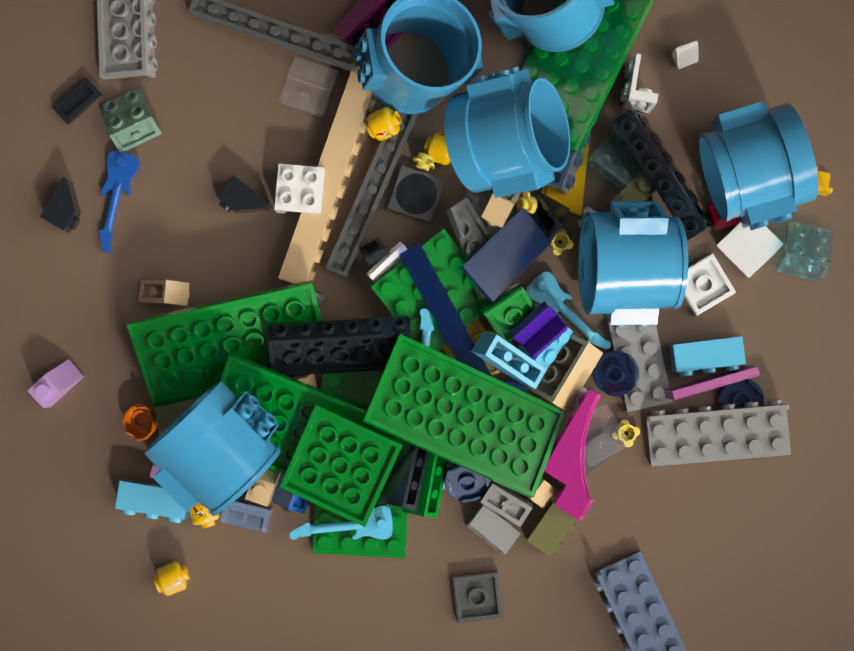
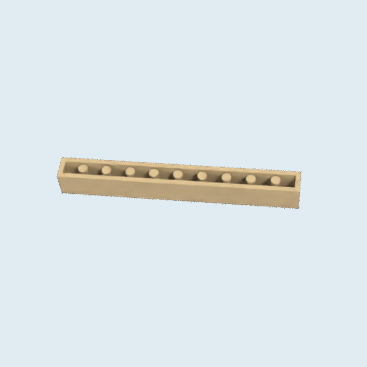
(336, 160)

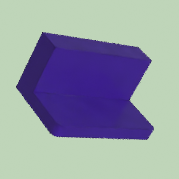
(539, 329)

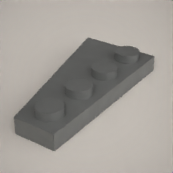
(468, 230)

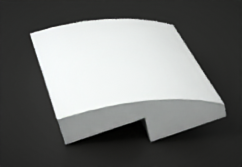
(749, 248)

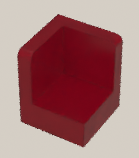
(715, 220)

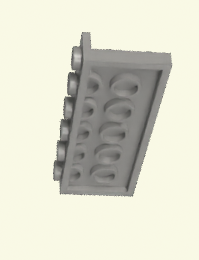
(126, 38)
(718, 433)

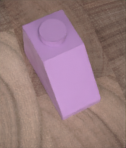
(55, 384)

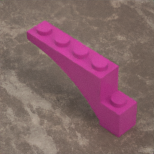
(568, 459)

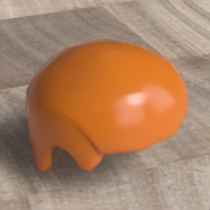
(140, 421)

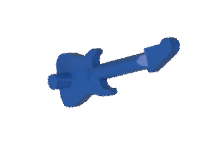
(121, 171)

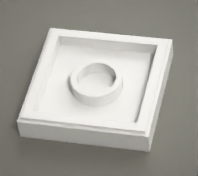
(706, 285)

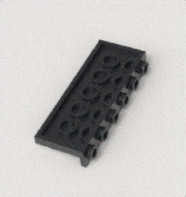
(661, 172)
(334, 345)

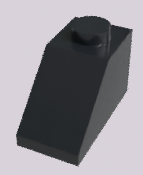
(240, 198)
(63, 207)

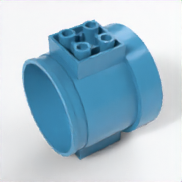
(441, 22)
(552, 31)
(507, 133)
(758, 164)
(632, 262)
(214, 449)

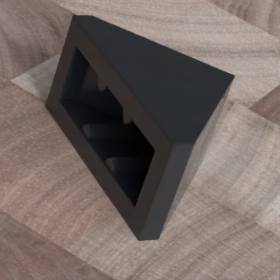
(549, 215)

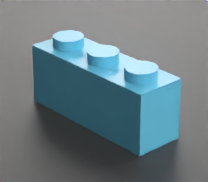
(707, 356)
(509, 360)
(148, 499)

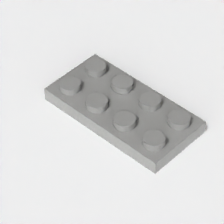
(645, 348)

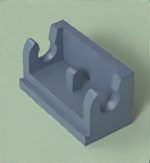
(247, 515)

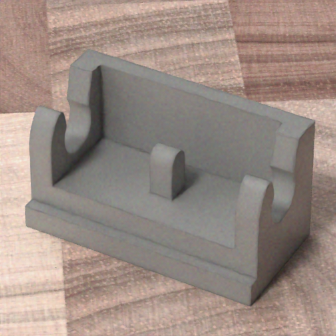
(507, 503)
(493, 529)

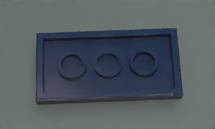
(505, 255)

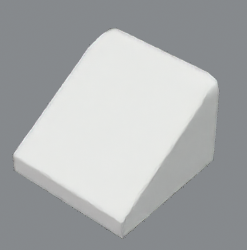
(686, 54)

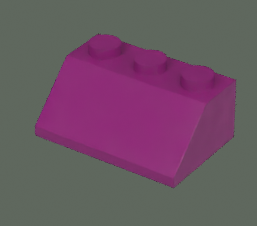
(363, 16)

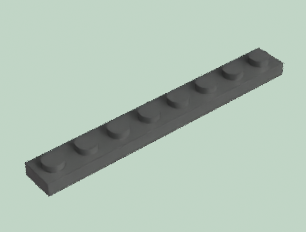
(276, 32)
(369, 198)

